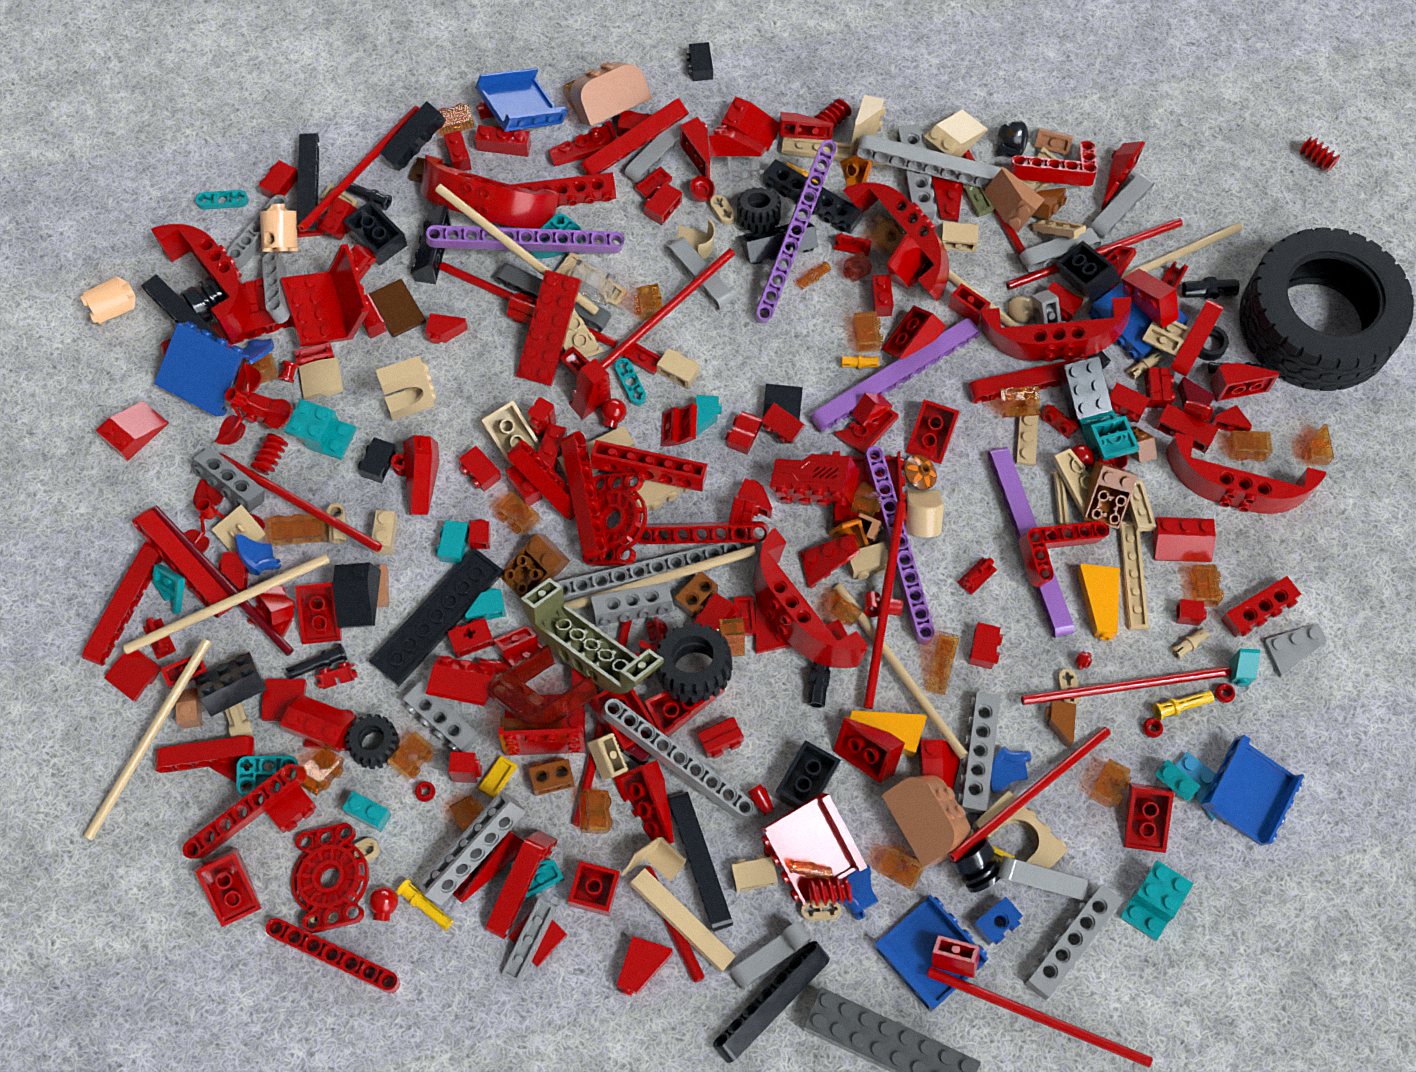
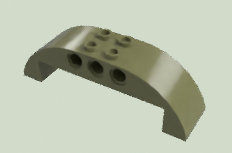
(584, 644)

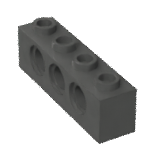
(228, 479)

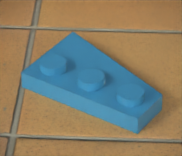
(1200, 774)

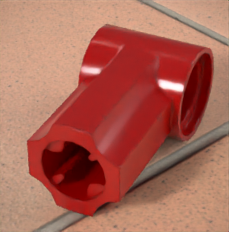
(872, 604)

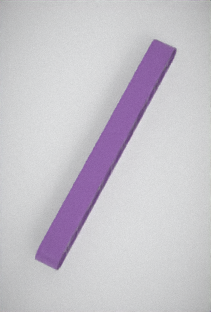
(798, 223)
(534, 235)
(894, 374)
(1023, 520)
(905, 552)

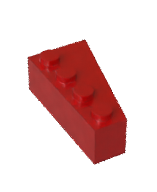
(671, 713)

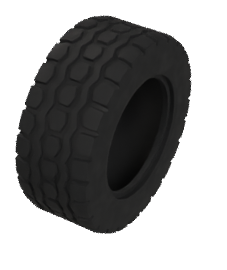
(1351, 268)

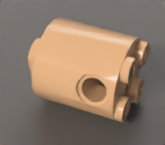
(278, 229)
(109, 299)

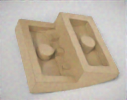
(1167, 339)
(321, 378)

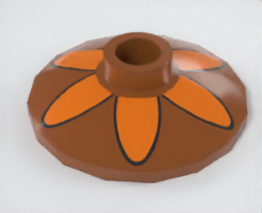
(920, 472)

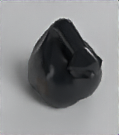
(1012, 139)

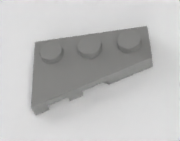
(1292, 647)

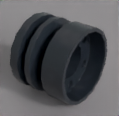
(205, 299)
(978, 867)

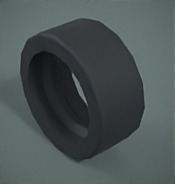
(1212, 355)

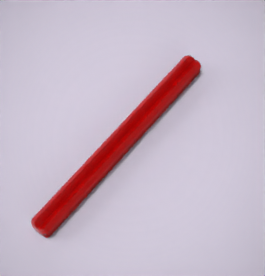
(683, 946)

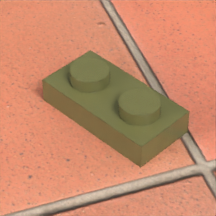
(978, 200)

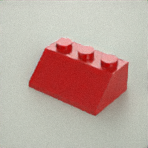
(1184, 539)
(460, 680)
(317, 722)

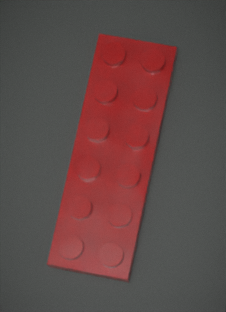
(548, 327)

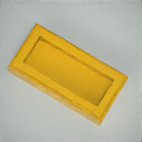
(497, 777)

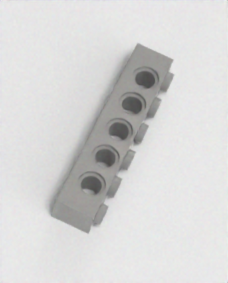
(913, 180)
(990, 705)
(471, 848)
(1108, 903)

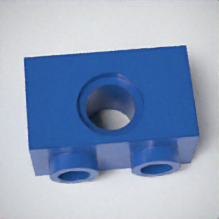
(1007, 913)

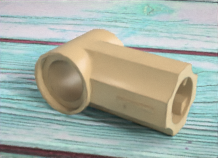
(335, 535)
(238, 721)

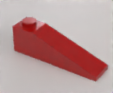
(1122, 164)
(421, 469)
(938, 759)
(648, 796)
(493, 863)

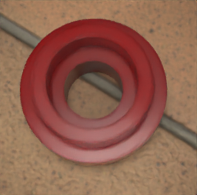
(1083, 660)
(1225, 687)
(1154, 722)
(425, 785)

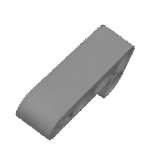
(771, 955)

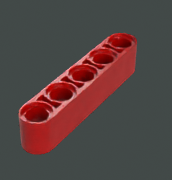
(1196, 338)
(542, 477)
(203, 754)

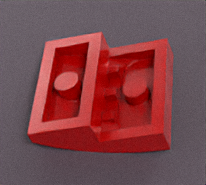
(679, 425)
(517, 645)
(133, 673)
(279, 696)
(551, 939)

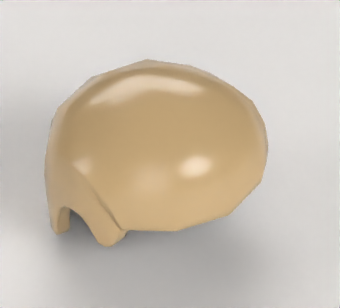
(1021, 309)

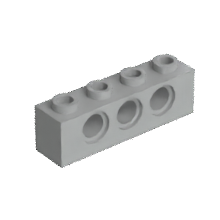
(631, 604)
(467, 735)

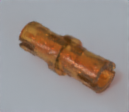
(822, 269)
(809, 869)

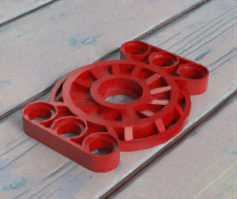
(620, 500)
(314, 863)

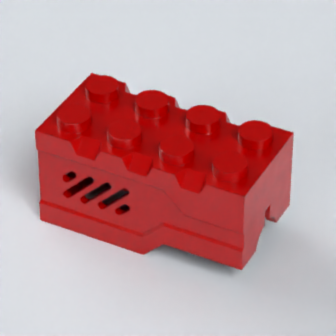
(816, 479)

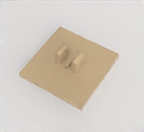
(238, 523)

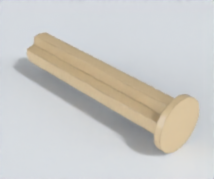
(1061, 498)

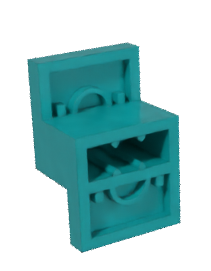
(320, 429)
(1108, 435)
(1156, 900)

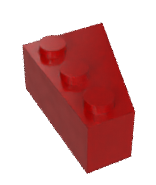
(1152, 297)
(592, 389)

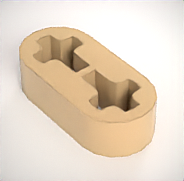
(719, 211)
(1073, 683)
(820, 916)

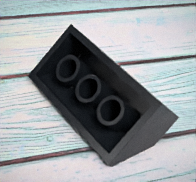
(767, 244)
(429, 258)

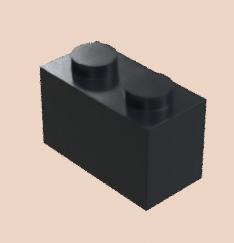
(700, 61)
(377, 460)

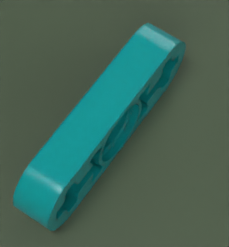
(216, 195)
(631, 374)

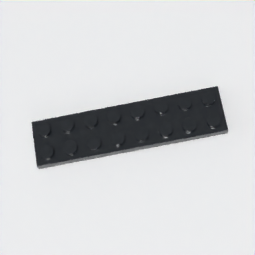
(435, 617)

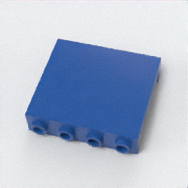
(518, 100)
(1136, 327)
(199, 367)
(1251, 792)
(911, 945)

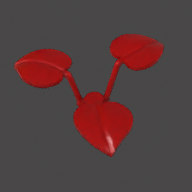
(248, 381)
(204, 501)

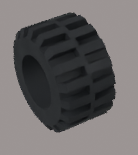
(758, 209)
(361, 730)

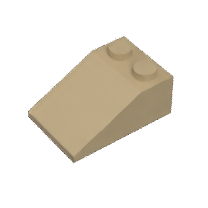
(868, 119)
(955, 134)
(507, 428)

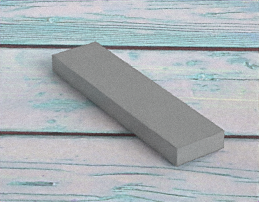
(529, 940)

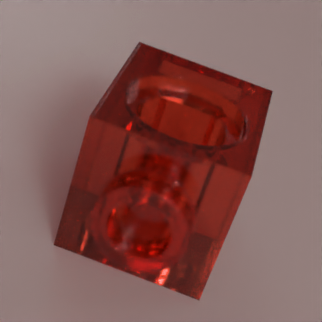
(858, 261)

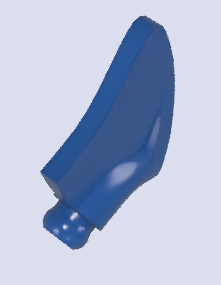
(257, 349)
(256, 555)
(1008, 768)
(862, 893)

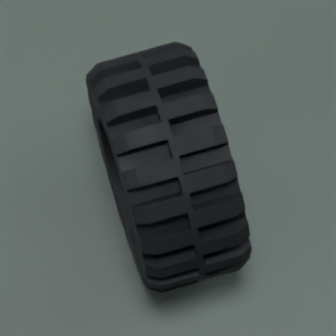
(699, 684)

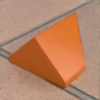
(856, 170)
(854, 526)

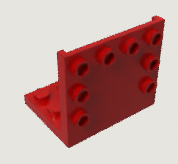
(327, 303)
(547, 741)

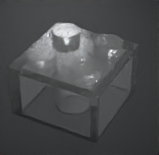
(595, 282)

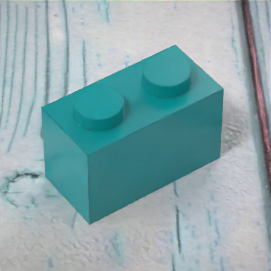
(453, 542)
(1178, 780)
(366, 811)

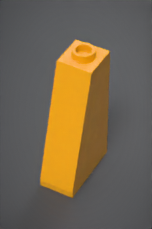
(1101, 598)
(903, 726)

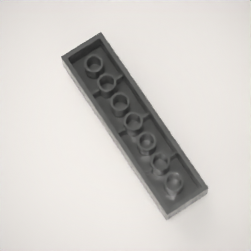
(880, 1038)

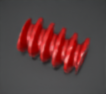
(835, 112)
(1320, 154)
(268, 453)
(829, 891)

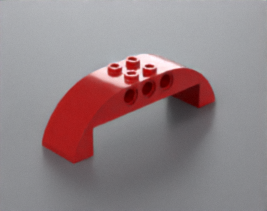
(488, 197)
(914, 223)
(181, 239)
(1056, 340)
(1238, 487)
(795, 616)

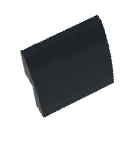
(785, 396)

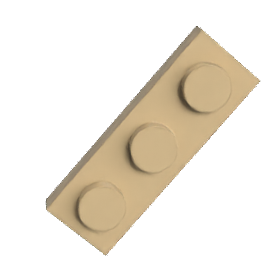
(1059, 228)
(1027, 440)
(1141, 509)

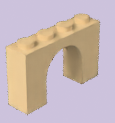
(406, 374)
(1047, 848)

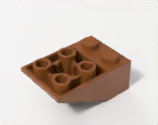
(1108, 494)
(534, 565)

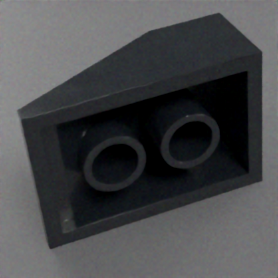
(356, 594)

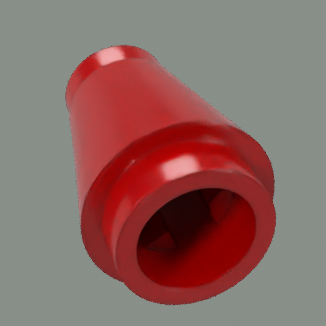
(1199, 410)
(761, 799)

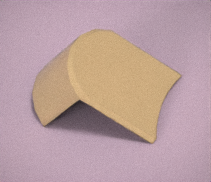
(699, 240)
(924, 512)
(660, 856)

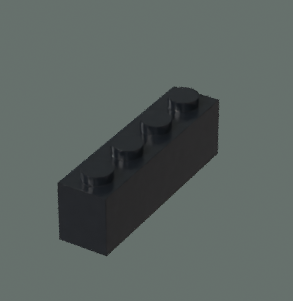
(413, 136)

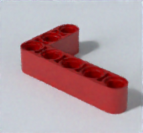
(1078, 172)
(1058, 536)
(531, 854)

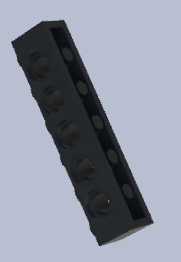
(835, 205)

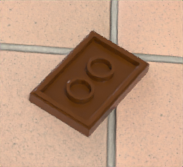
(397, 308)

